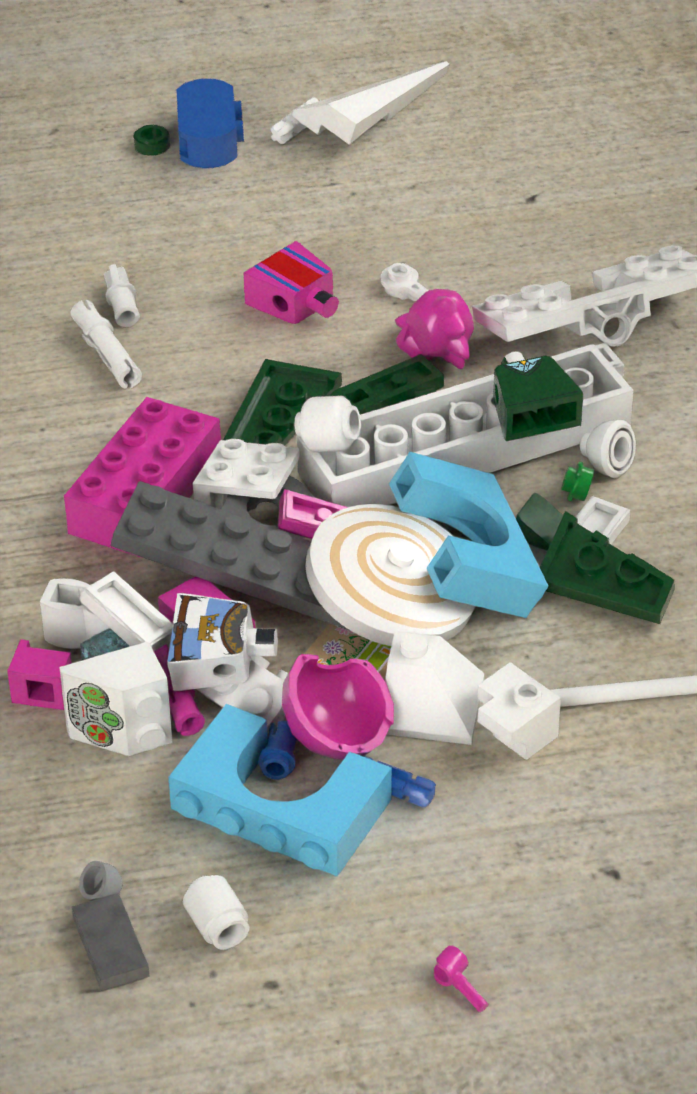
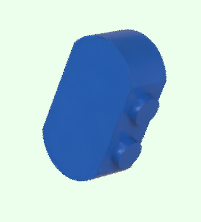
(208, 123)

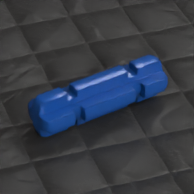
(419, 790)

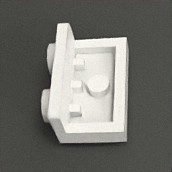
(257, 695)

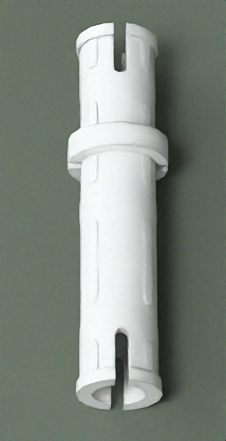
(100, 336)

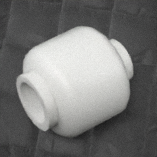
(328, 423)

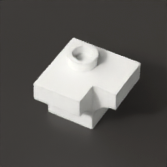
(518, 710)

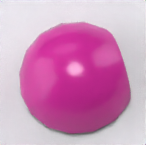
(337, 706)

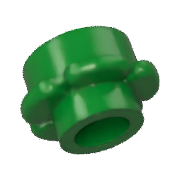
(577, 481)

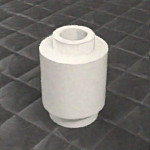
(216, 911)

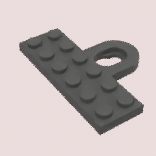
(222, 545)

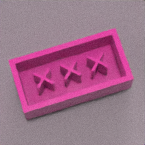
(154, 446)

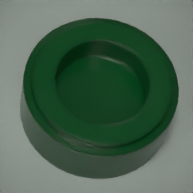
(151, 140)

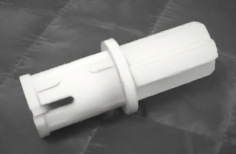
(121, 296)

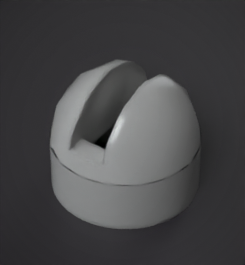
(99, 880)

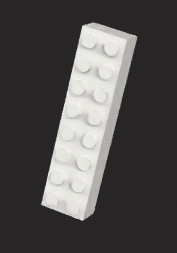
(457, 428)

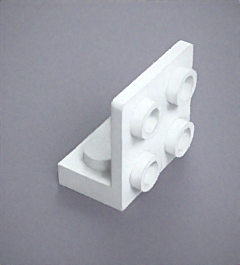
(244, 471)

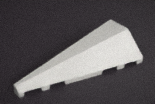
(359, 109)

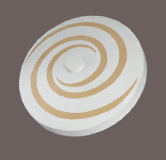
(374, 576)

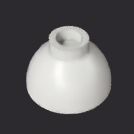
(610, 447)

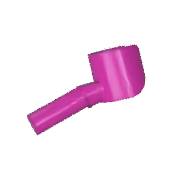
(449, 972)

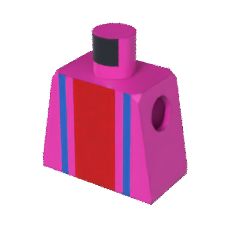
(291, 285)

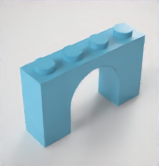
(494, 567)
(314, 830)

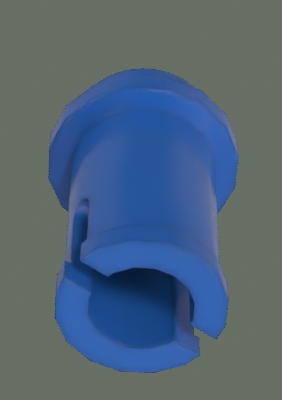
(278, 757)

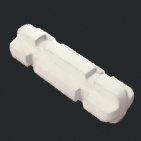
(288, 126)

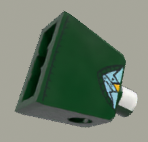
(534, 397)

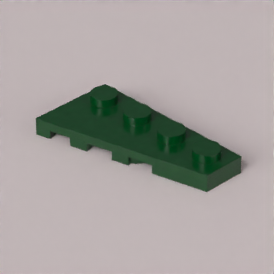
(276, 398)

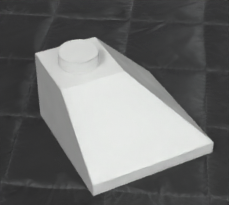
(432, 689)

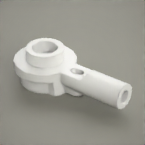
(402, 282)

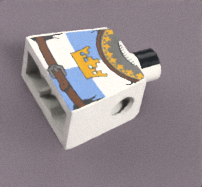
(214, 642)

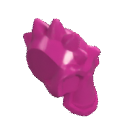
(437, 327)

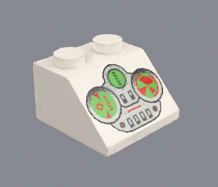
(118, 701)

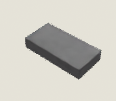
(110, 941)

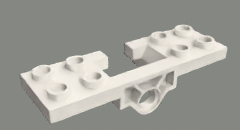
(627, 297)

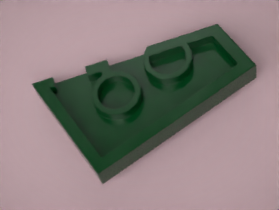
(597, 573)

